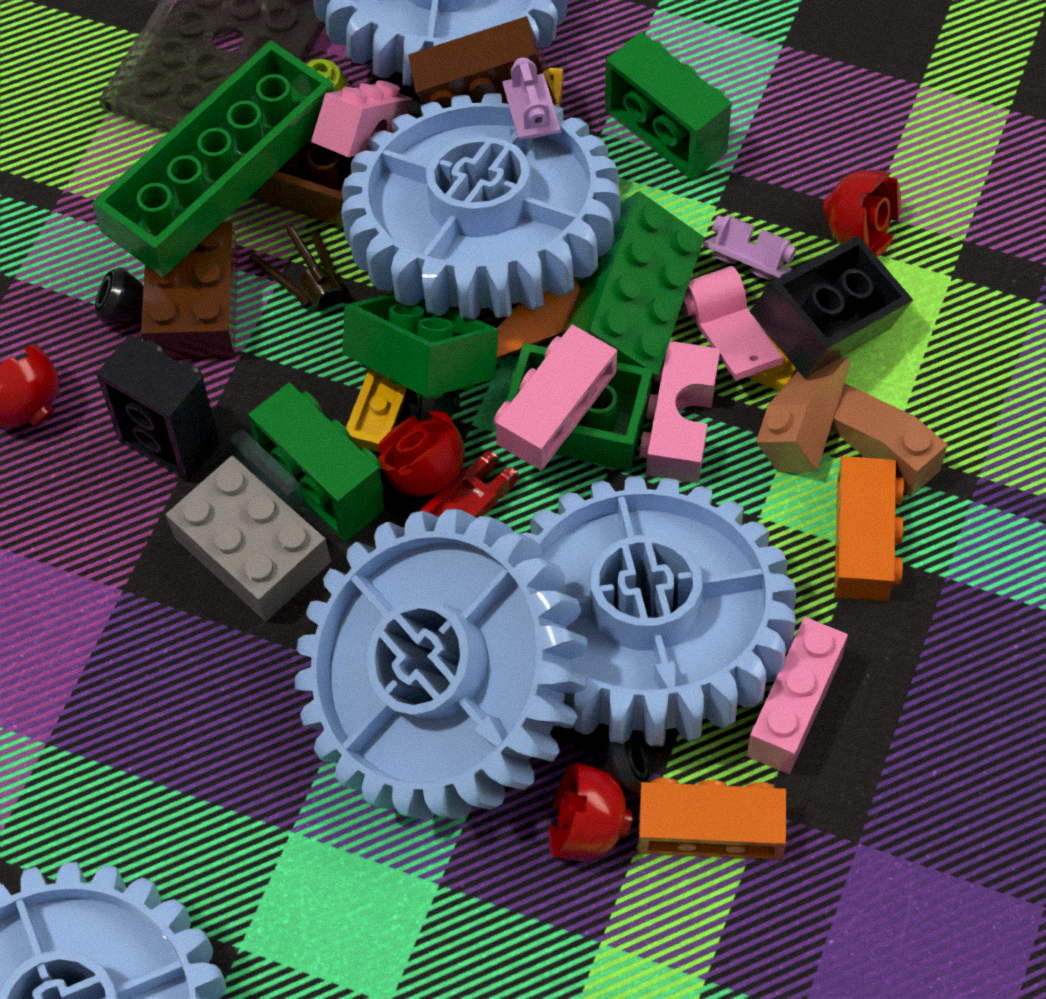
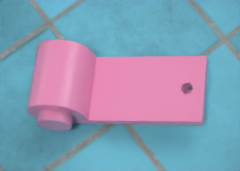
(721, 313)

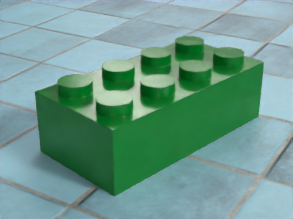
(639, 283)

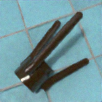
(319, 285)

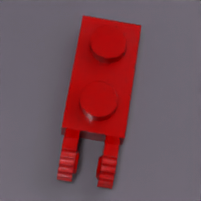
(469, 491)

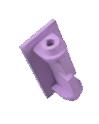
(530, 101)
(764, 256)

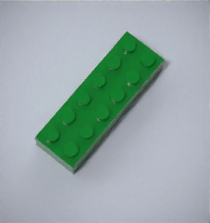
(213, 159)

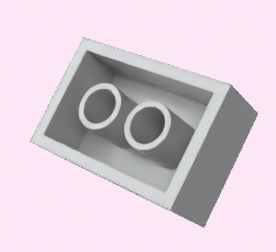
(249, 538)

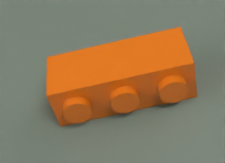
(867, 529)
(712, 819)

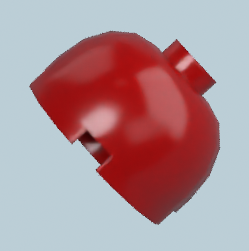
(864, 207)
(27, 389)
(422, 456)
(589, 814)

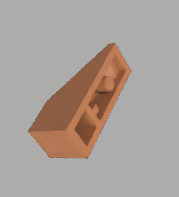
(801, 418)
(889, 433)

